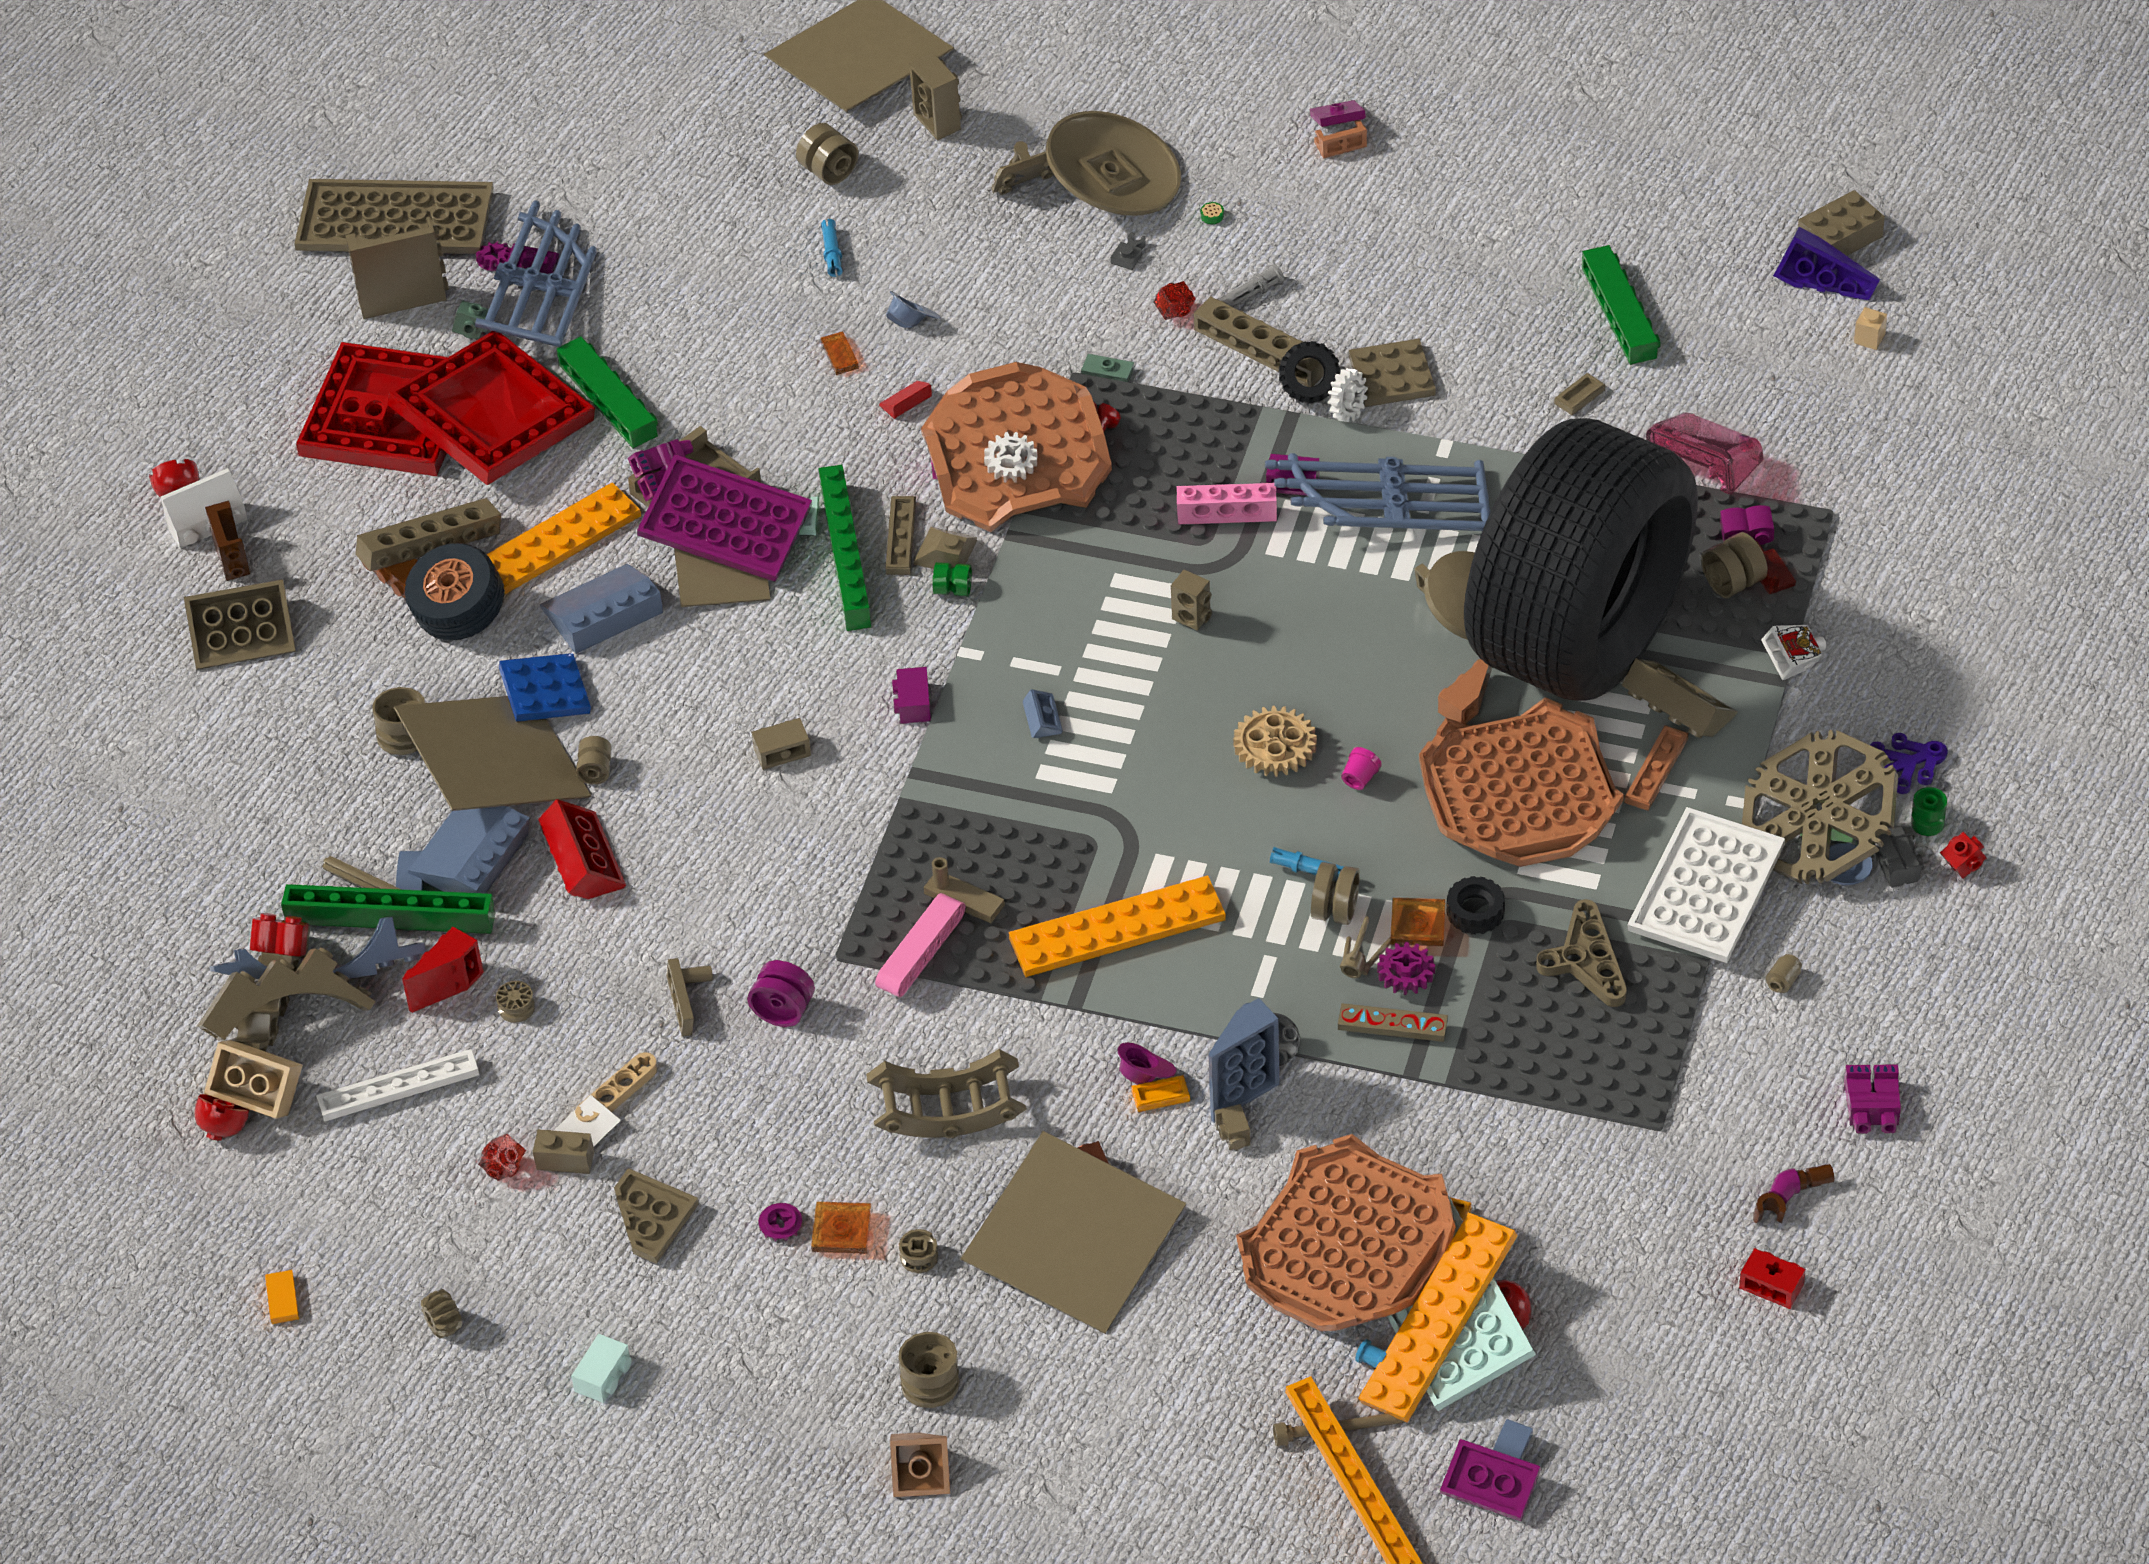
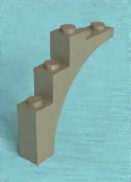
(242, 996)

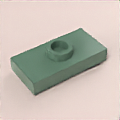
(1108, 367)

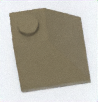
(944, 547)

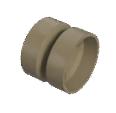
(827, 153)
(1734, 565)

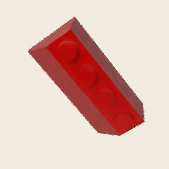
(581, 850)

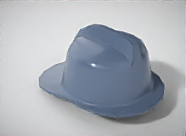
(907, 313)

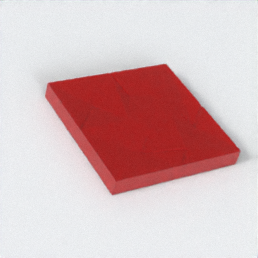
(375, 372)
(491, 406)

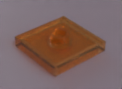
(1418, 921)
(841, 1227)

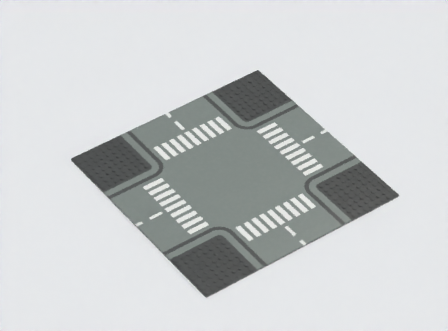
(1333, 627)

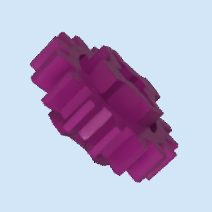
(1406, 968)

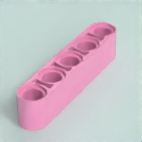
(920, 945)

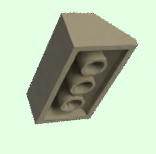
(1678, 698)

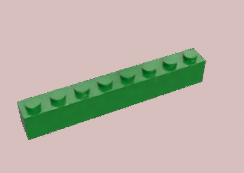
(844, 548)
(408, 908)

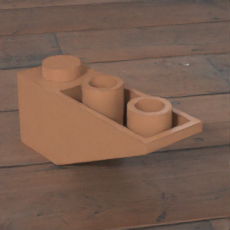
(1464, 697)

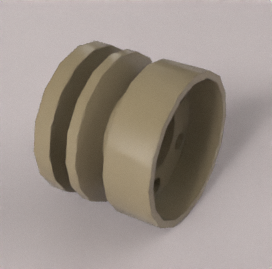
(389, 729)
(929, 1369)

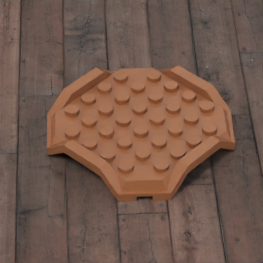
(1022, 400)
(1520, 784)
(1347, 1237)

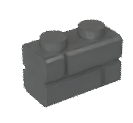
(1899, 858)

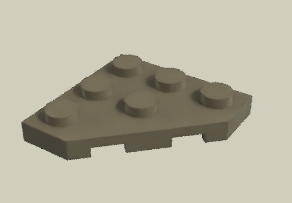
(652, 1213)

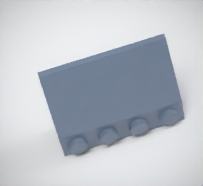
(603, 607)
(471, 849)
(1244, 1058)

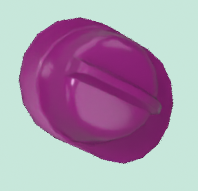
(1141, 1065)

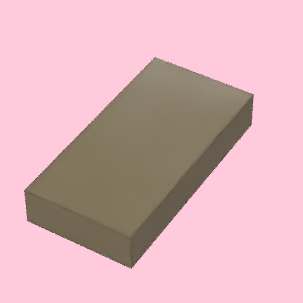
(1579, 394)

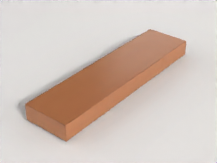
(1656, 768)

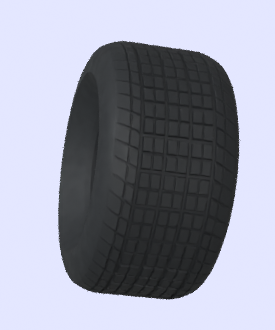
(1580, 558)

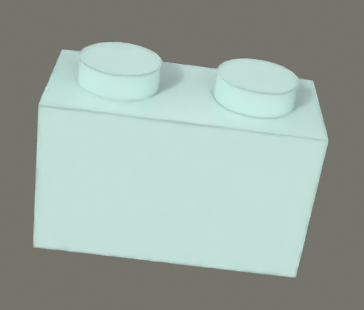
(601, 1368)

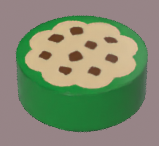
(1212, 213)

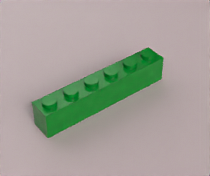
(1620, 304)
(607, 392)

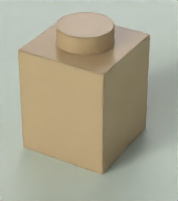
(1870, 328)

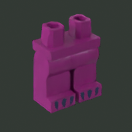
(656, 459)
(1875, 1107)

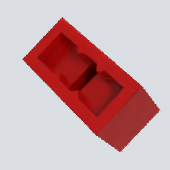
(360, 409)

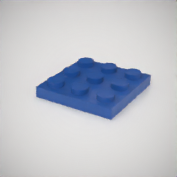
(544, 687)

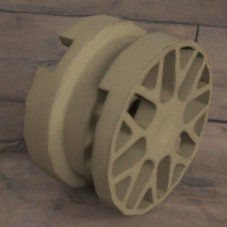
(515, 1003)
(918, 1249)

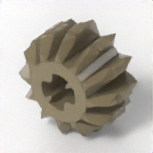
(441, 1313)

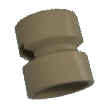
(593, 760)

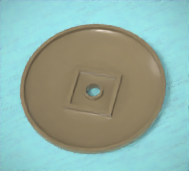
(1093, 143)

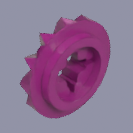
(488, 261)
(787, 1213)

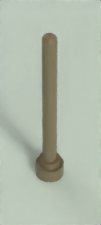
(1285, 1433)

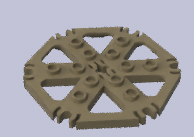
(1835, 801)

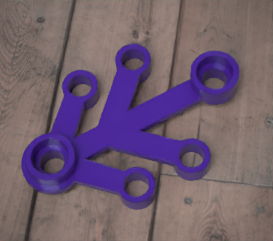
(1931, 752)

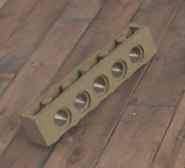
(1252, 338)
(420, 535)

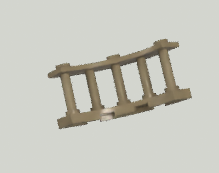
(942, 1082)

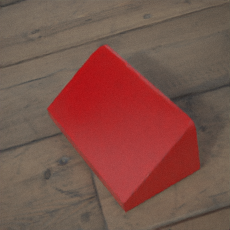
(907, 398)

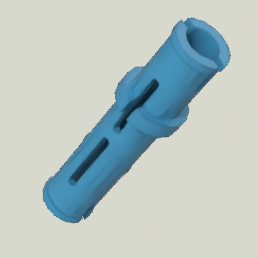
(832, 253)
(1297, 861)

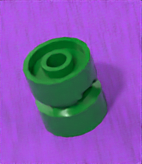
(952, 579)
(1928, 811)

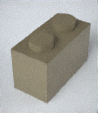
(781, 743)
(563, 1151)

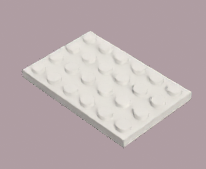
(1706, 884)

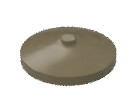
(1446, 590)

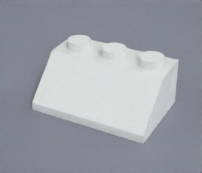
(186, 507)

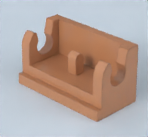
(1341, 141)

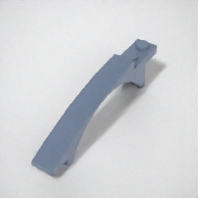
(380, 950)

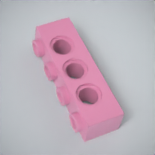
(1226, 503)

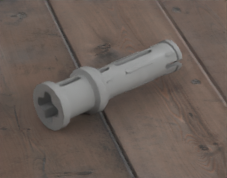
(1258, 284)

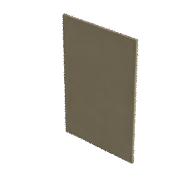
(713, 583)

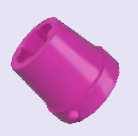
(1360, 768)

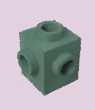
(466, 318)

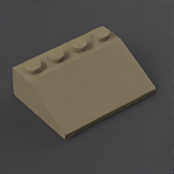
(239, 624)

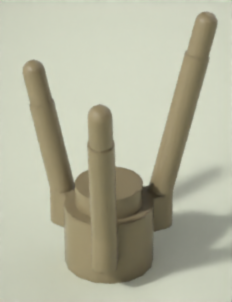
(1354, 962)

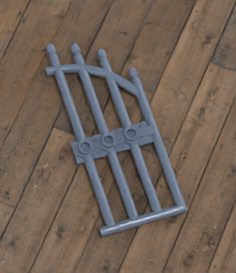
(534, 280)
(1393, 490)

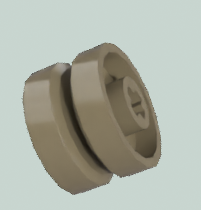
(1335, 893)

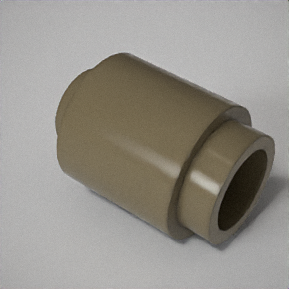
(1784, 973)

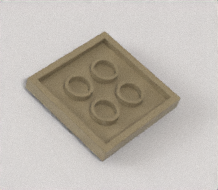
(1393, 372)

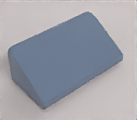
(1041, 714)

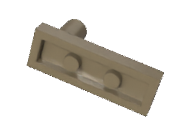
(977, 901)
(676, 979)

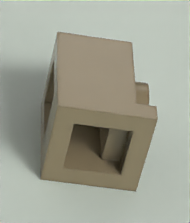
(1233, 1126)

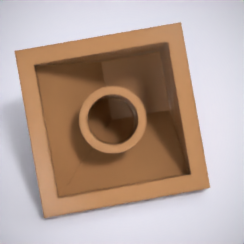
(919, 1464)

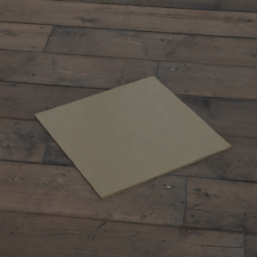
(857, 52)
(487, 756)
(1073, 1232)

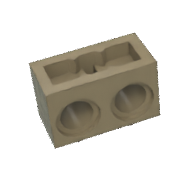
(1191, 600)

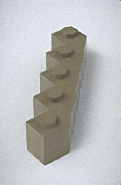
(260, 1026)

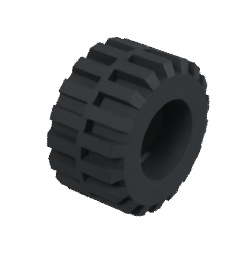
(1289, 363)

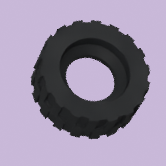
(1475, 888)

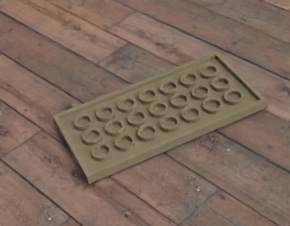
(393, 207)

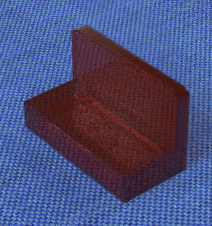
(1778, 575)

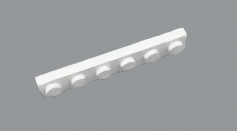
(397, 1085)

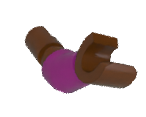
(1788, 1184)

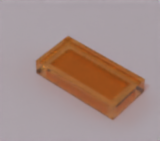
(839, 353)

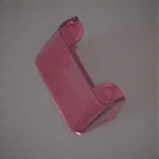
(1722, 450)

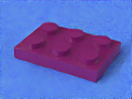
(1490, 1480)

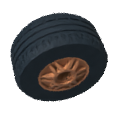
(454, 591)

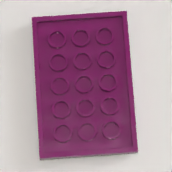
(724, 517)

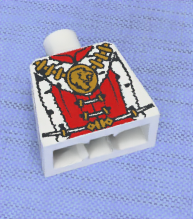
(1793, 649)

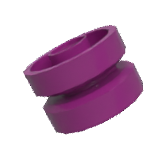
(781, 993)

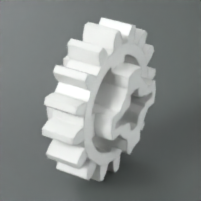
(1347, 395)
(1010, 457)

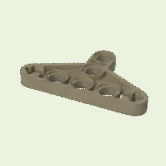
(1588, 968)

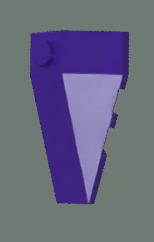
(1820, 266)

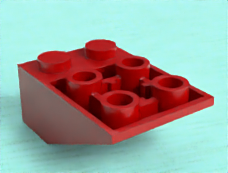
(443, 970)

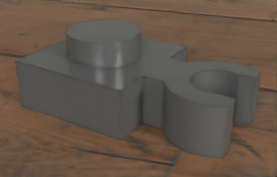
(1128, 254)

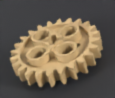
(1275, 741)

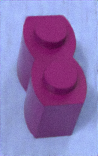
(1754, 521)

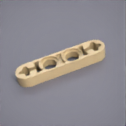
(620, 1092)

